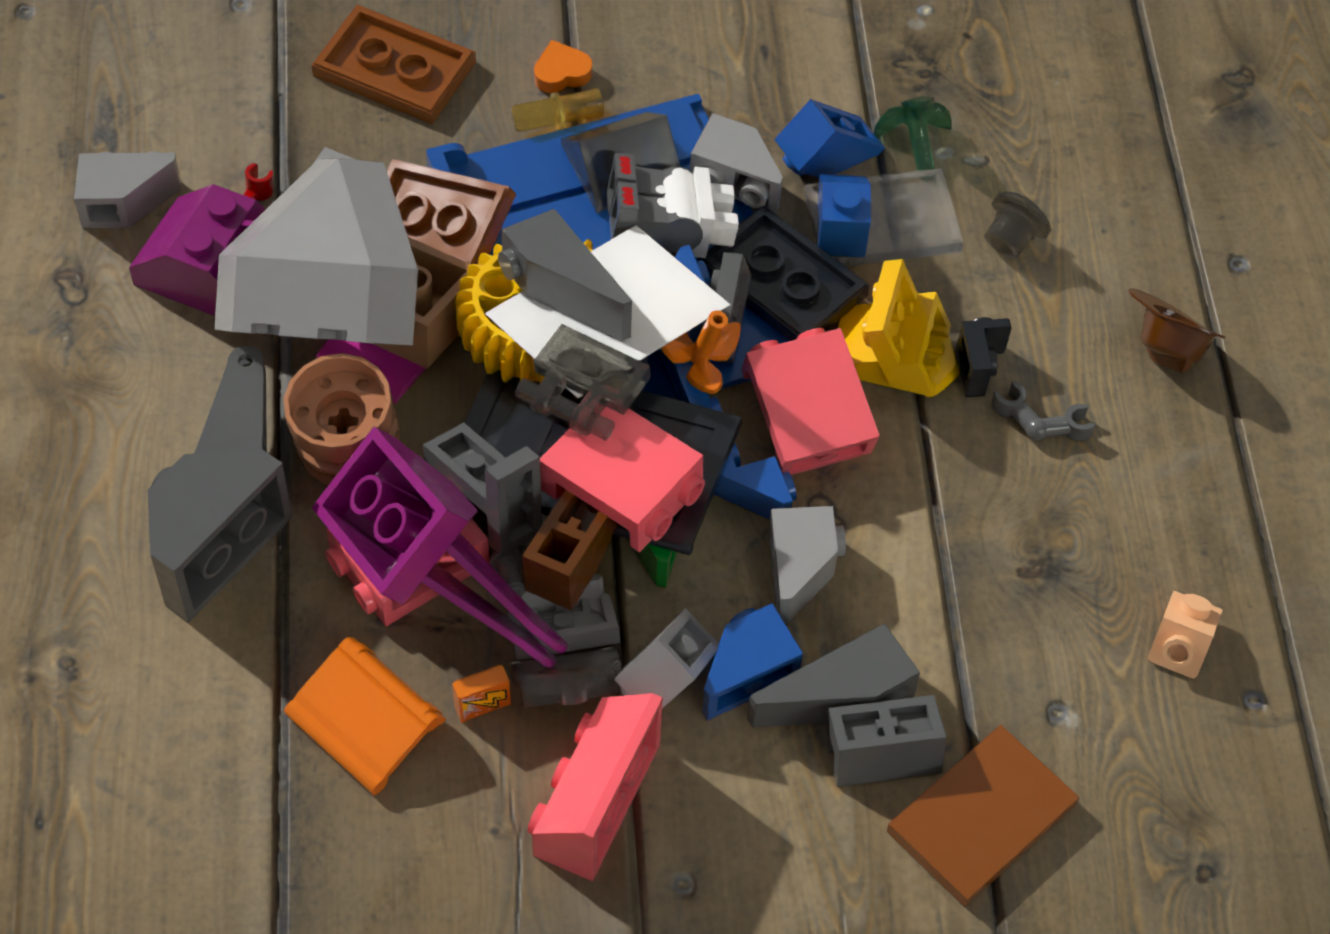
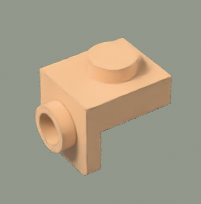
(1185, 634)

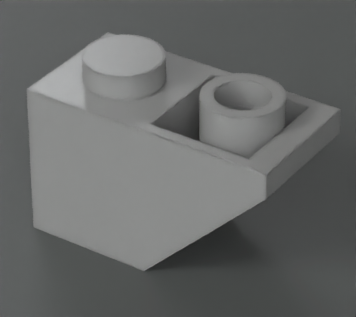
(739, 159)
(123, 187)

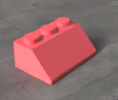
(597, 783)

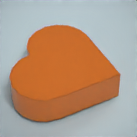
(562, 67)

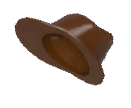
(1171, 335)

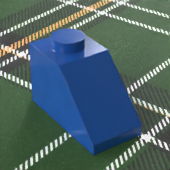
(826, 140)
(844, 214)
(750, 656)

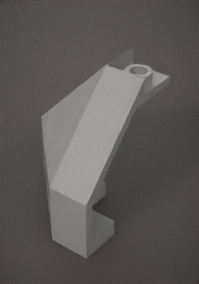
(323, 261)

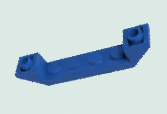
(752, 486)

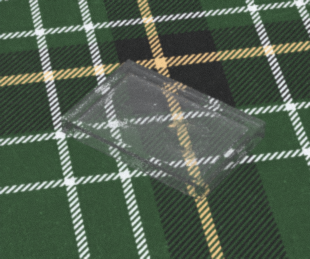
(908, 217)

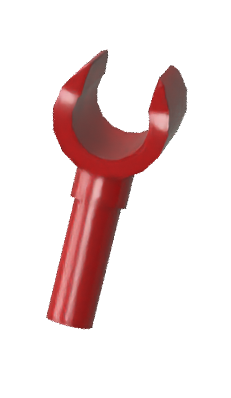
(258, 188)

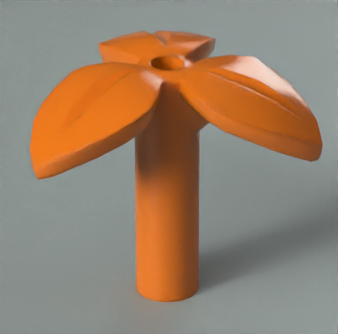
(715, 342)

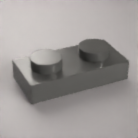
(732, 285)

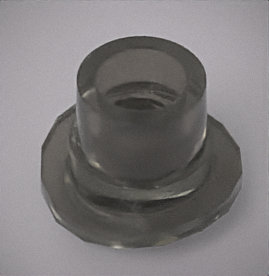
(1015, 224)

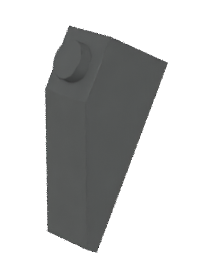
(564, 274)
(856, 673)

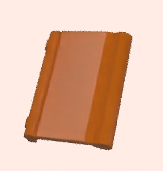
(362, 713)

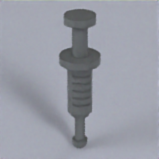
(509, 568)

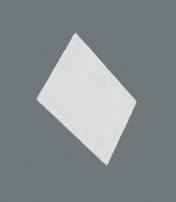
(662, 291)

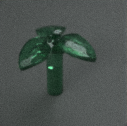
(916, 114)

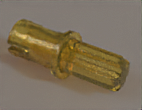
(556, 110)

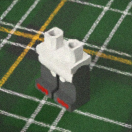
(671, 206)

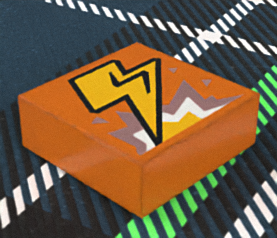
(481, 693)

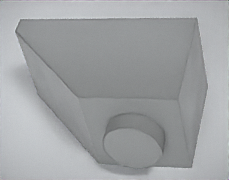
(802, 555)
(669, 659)

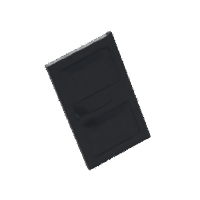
(511, 425)

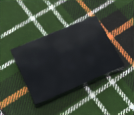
(792, 279)

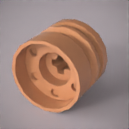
(335, 398)

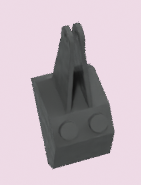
(221, 500)

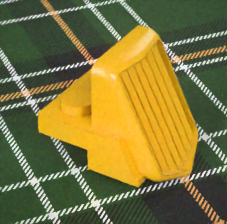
(901, 336)

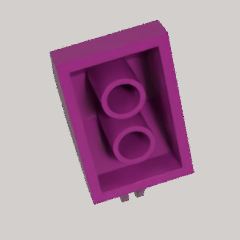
(186, 245)
(398, 523)

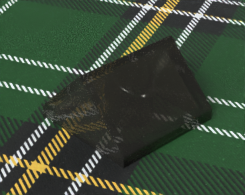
(593, 151)

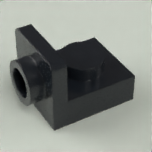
(978, 350)

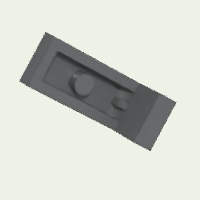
(500, 486)

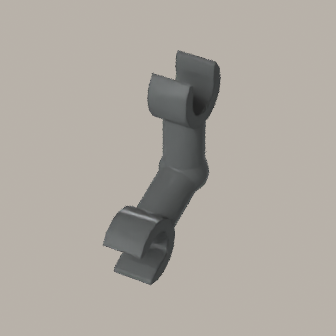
(1039, 428)

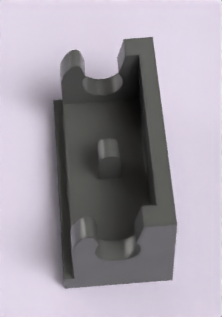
(886, 740)

